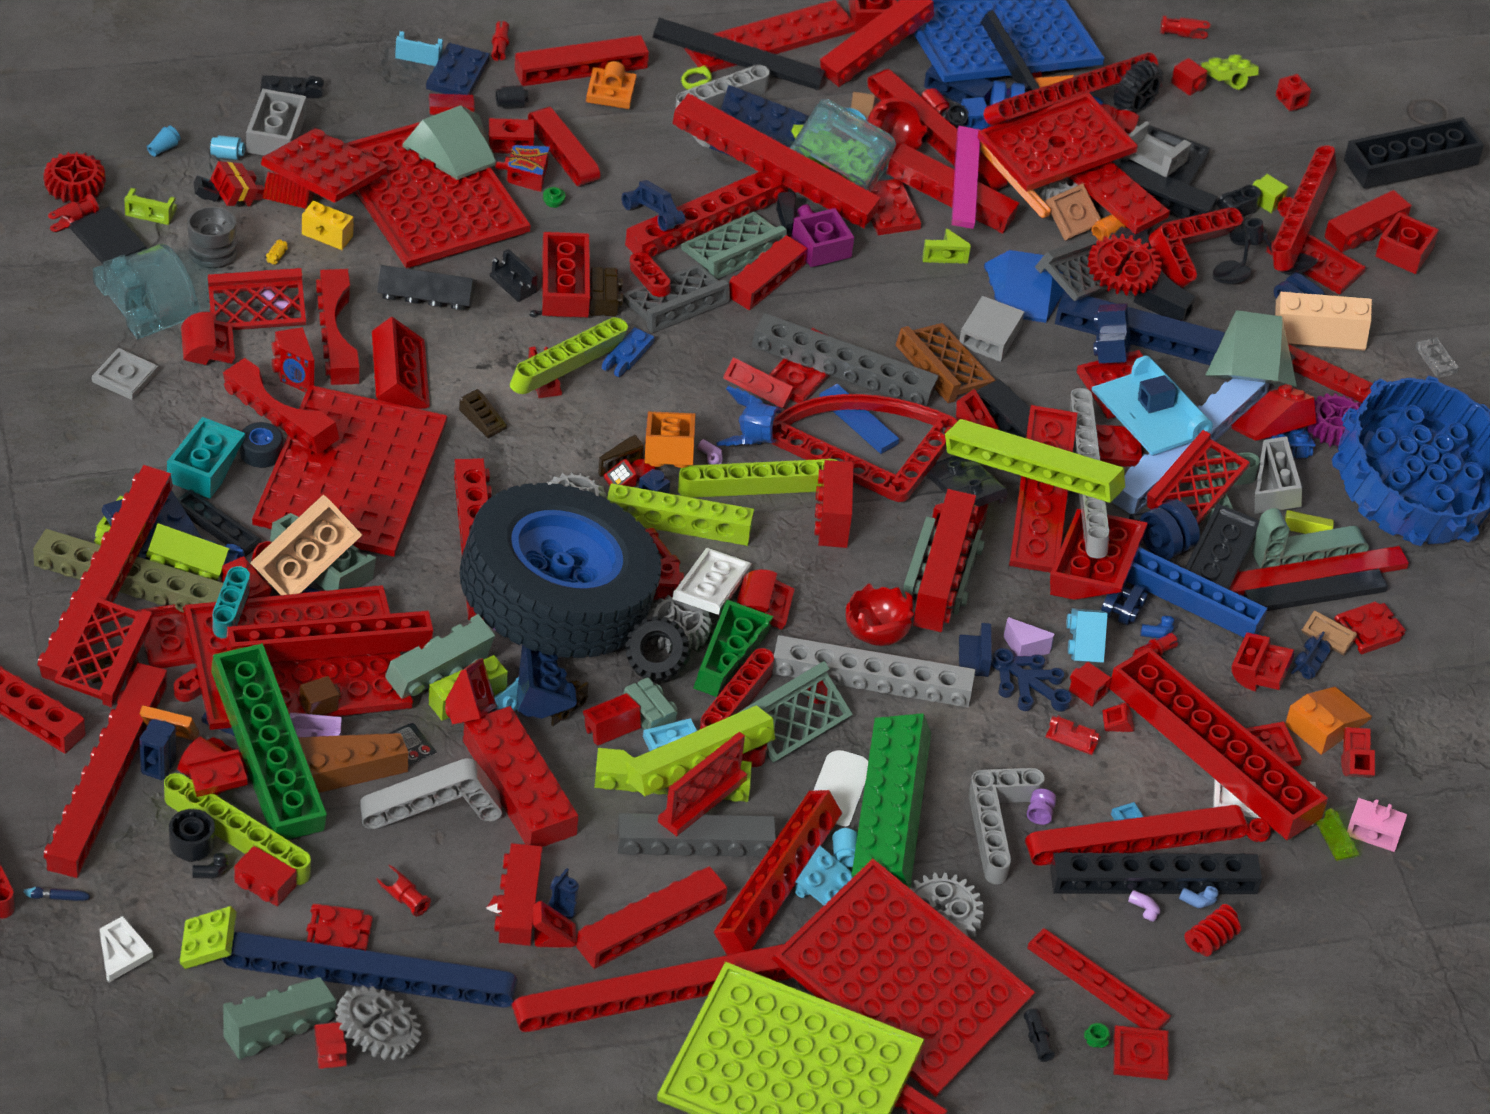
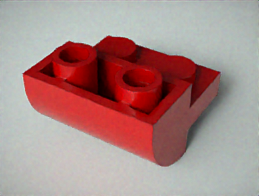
(207, 339)
(766, 594)

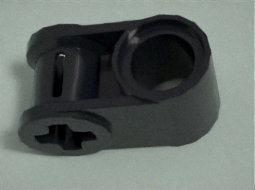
(1243, 199)

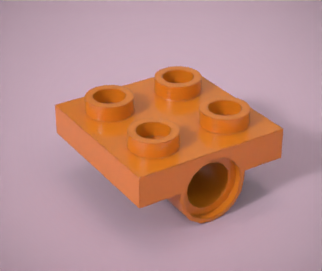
(611, 86)

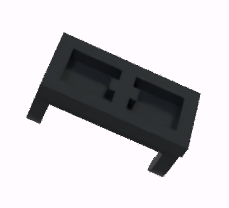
(514, 276)

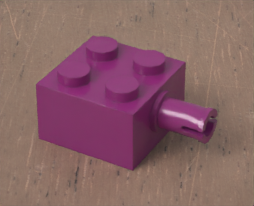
(823, 235)

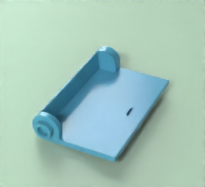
(1154, 430)

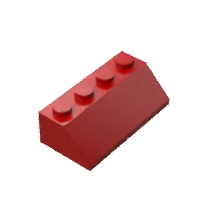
(400, 365)

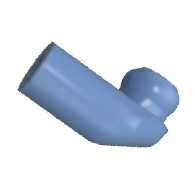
(1201, 899)

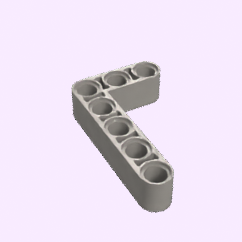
(751, 80)
(430, 790)
(985, 793)

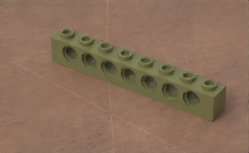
(145, 579)

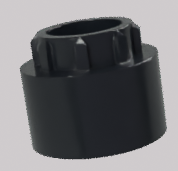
(191, 834)

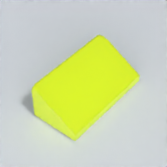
(1307, 523)

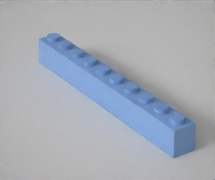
(1221, 408)

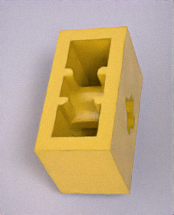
(327, 225)

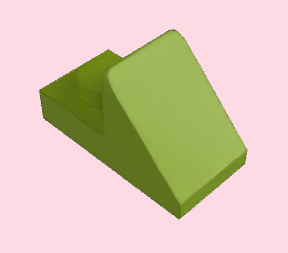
(950, 250)

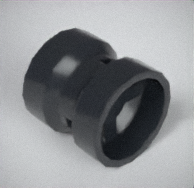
(958, 115)

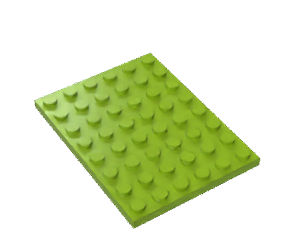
(785, 1053)

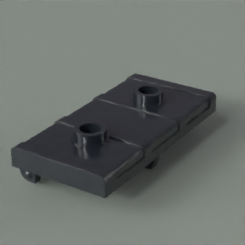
(967, 477)

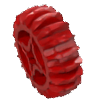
(74, 177)

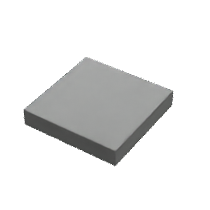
(125, 373)

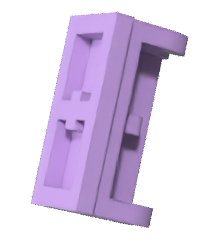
(316, 725)

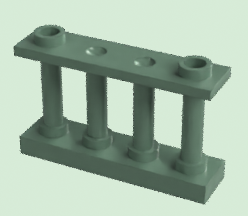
(921, 554)

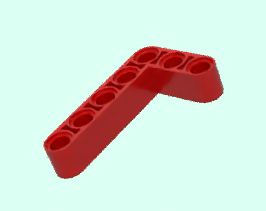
(1173, 235)
(739, 695)

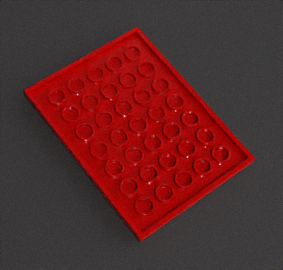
(427, 210)
(358, 676)
(907, 967)

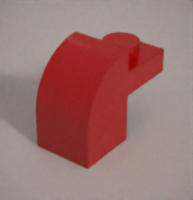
(1357, 757)
(330, 1045)

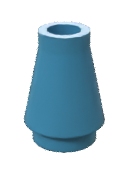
(165, 140)

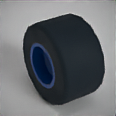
(261, 444)

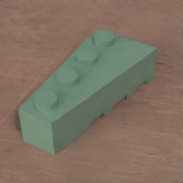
(346, 572)
(277, 1016)

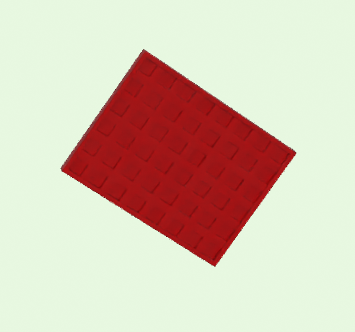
(366, 474)

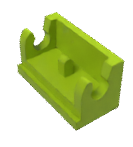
(149, 209)

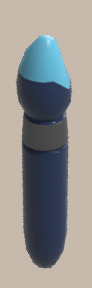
(57, 894)

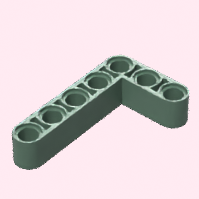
(1246, 478)
(1275, 548)

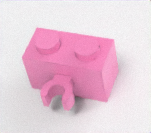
(1376, 824)

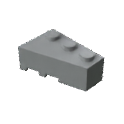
(1277, 477)

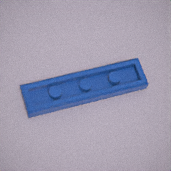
(865, 424)

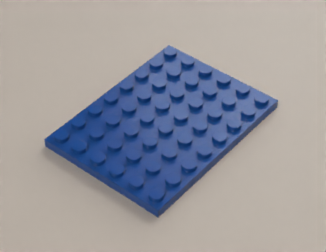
(1042, 31)

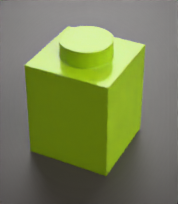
(1271, 192)

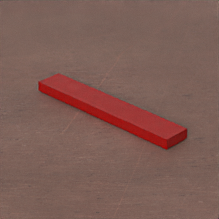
(1098, 981)

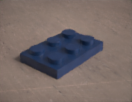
(457, 70)

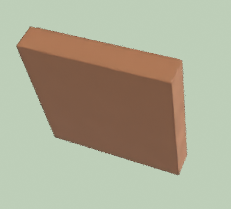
(1073, 211)

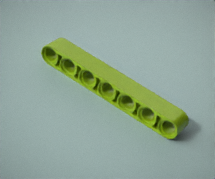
(568, 355)
(750, 478)
(235, 826)

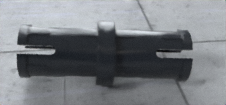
(1039, 1035)

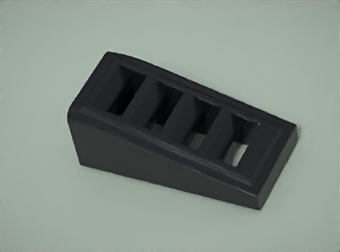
(785, 210)

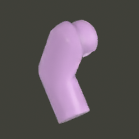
(280, 304)
(1147, 903)

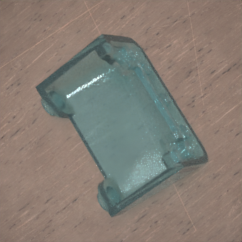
(845, 143)

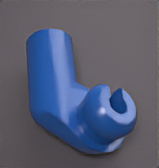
(1162, 629)

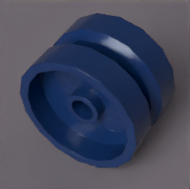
(1170, 529)

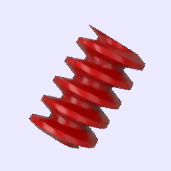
(1213, 931)

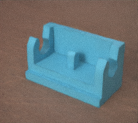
(418, 51)

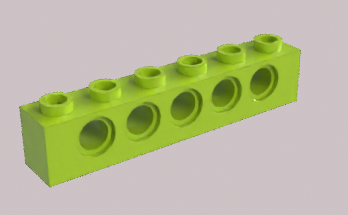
(685, 514)

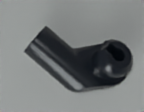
(212, 870)

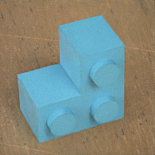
(1088, 634)

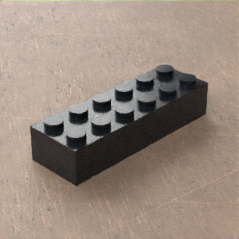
(1413, 152)

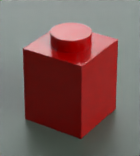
(1189, 76)
(1089, 683)

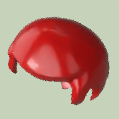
(899, 120)
(879, 615)

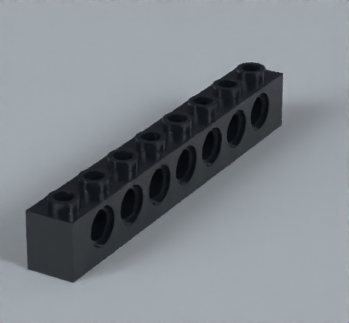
(1154, 873)

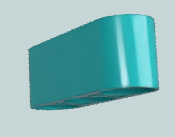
(231, 600)

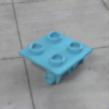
(822, 877)

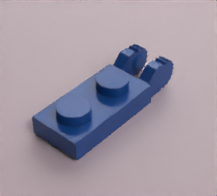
(628, 351)

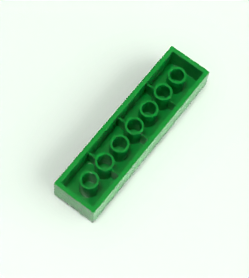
(268, 742)
(893, 795)

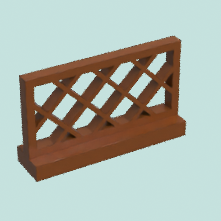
(922, 357)

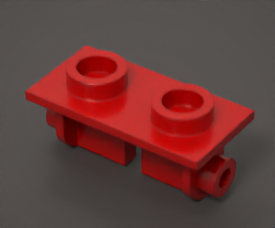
(1075, 737)

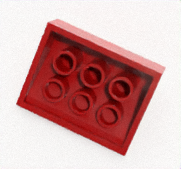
(1081, 576)

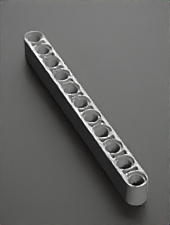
(1086, 444)

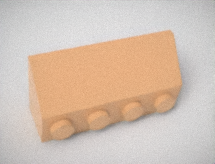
(1325, 320)
(306, 548)

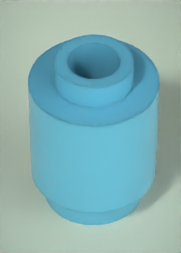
(227, 147)
(844, 846)

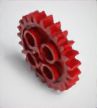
(1138, 272)

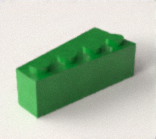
(732, 643)

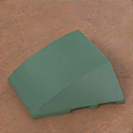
(453, 142)
(1254, 351)

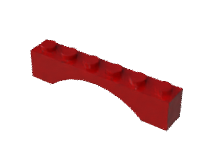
(341, 356)
(311, 428)

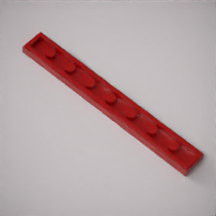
(1383, 559)

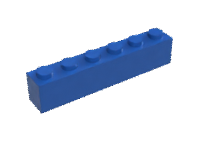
(1196, 594)

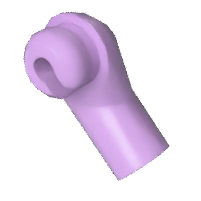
(713, 453)

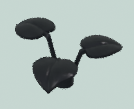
(1253, 232)

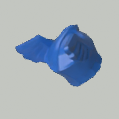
(755, 421)

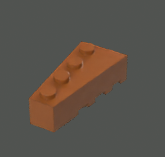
(353, 758)

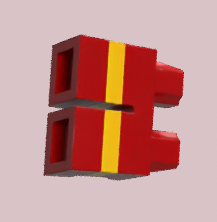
(236, 183)

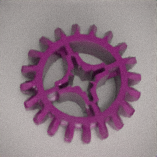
(1329, 416)

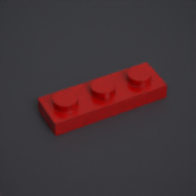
(759, 383)

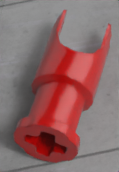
(1184, 27)
(73, 212)
(405, 892)

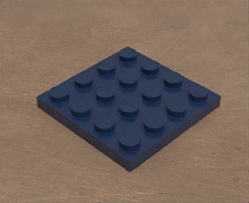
(762, 115)

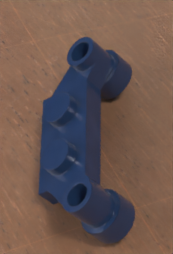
(657, 200)

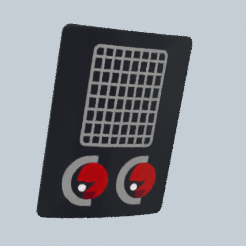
(415, 742)

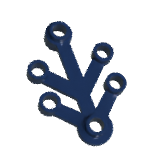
(1006, 662)

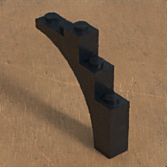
(1165, 296)

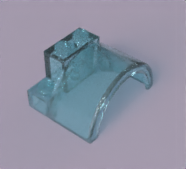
(149, 273)

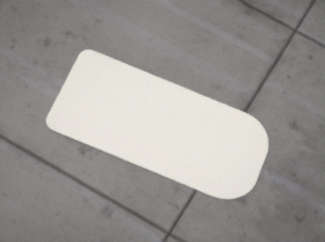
(845, 778)

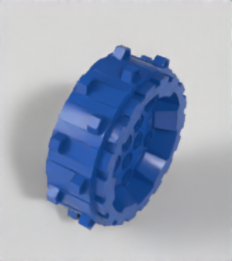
(1418, 460)

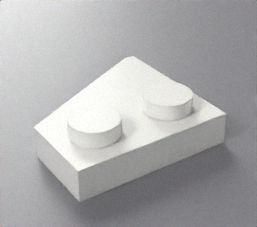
(122, 948)

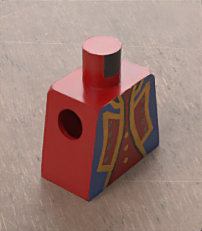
(525, 166)

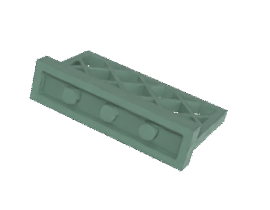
(738, 253)
(791, 690)

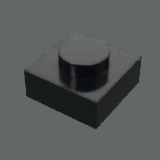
(205, 189)

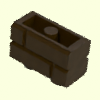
(604, 291)

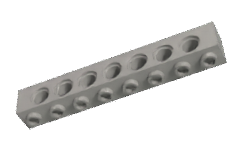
(876, 671)

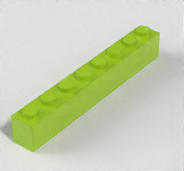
(1035, 460)

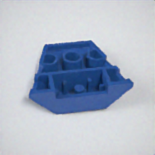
(1022, 286)

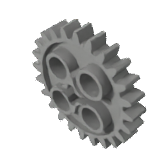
(958, 899)
(378, 1022)

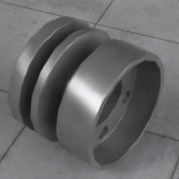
(212, 236)

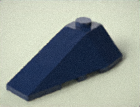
(542, 685)

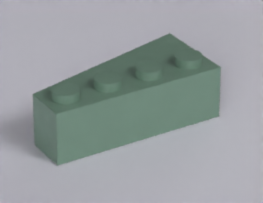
(440, 658)

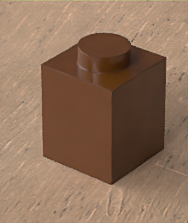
(319, 696)

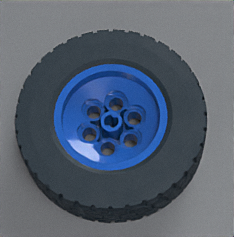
(559, 569)

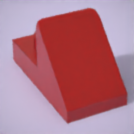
(972, 409)
(552, 928)

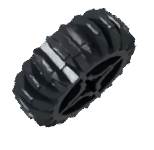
(1138, 87)

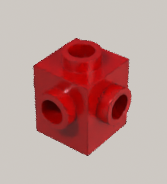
(1293, 92)
(669, 578)

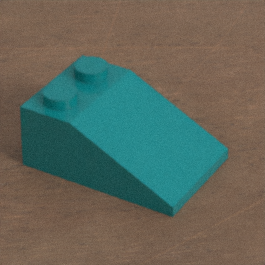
(204, 457)

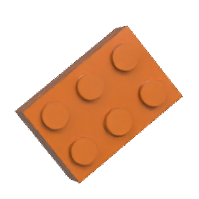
(670, 439)

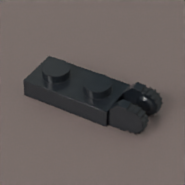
(309, 87)

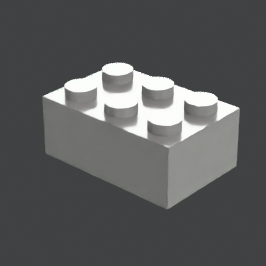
(275, 121)

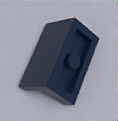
(976, 651)

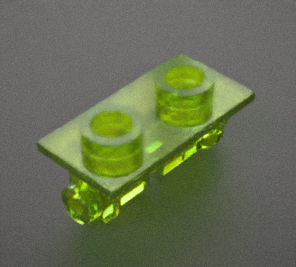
(1337, 836)

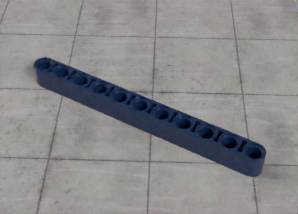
(372, 969)

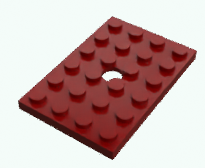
(1080, 122)

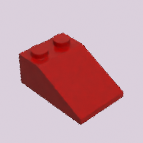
(1277, 413)

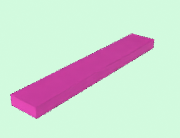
(965, 177)

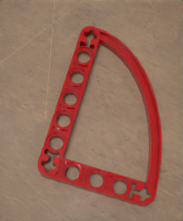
(873, 403)

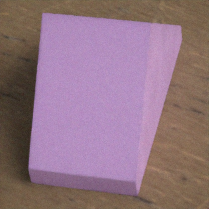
(1027, 639)

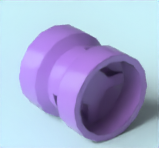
(1041, 806)

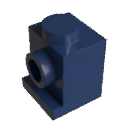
(655, 481)

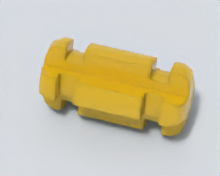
(276, 251)

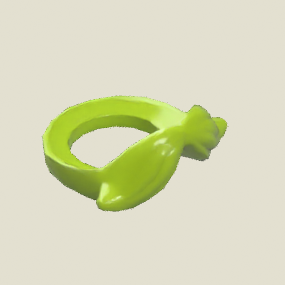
(701, 70)

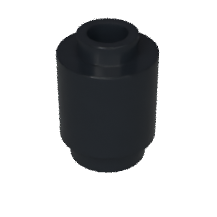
(511, 96)

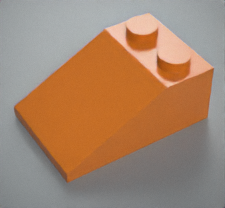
(1322, 717)

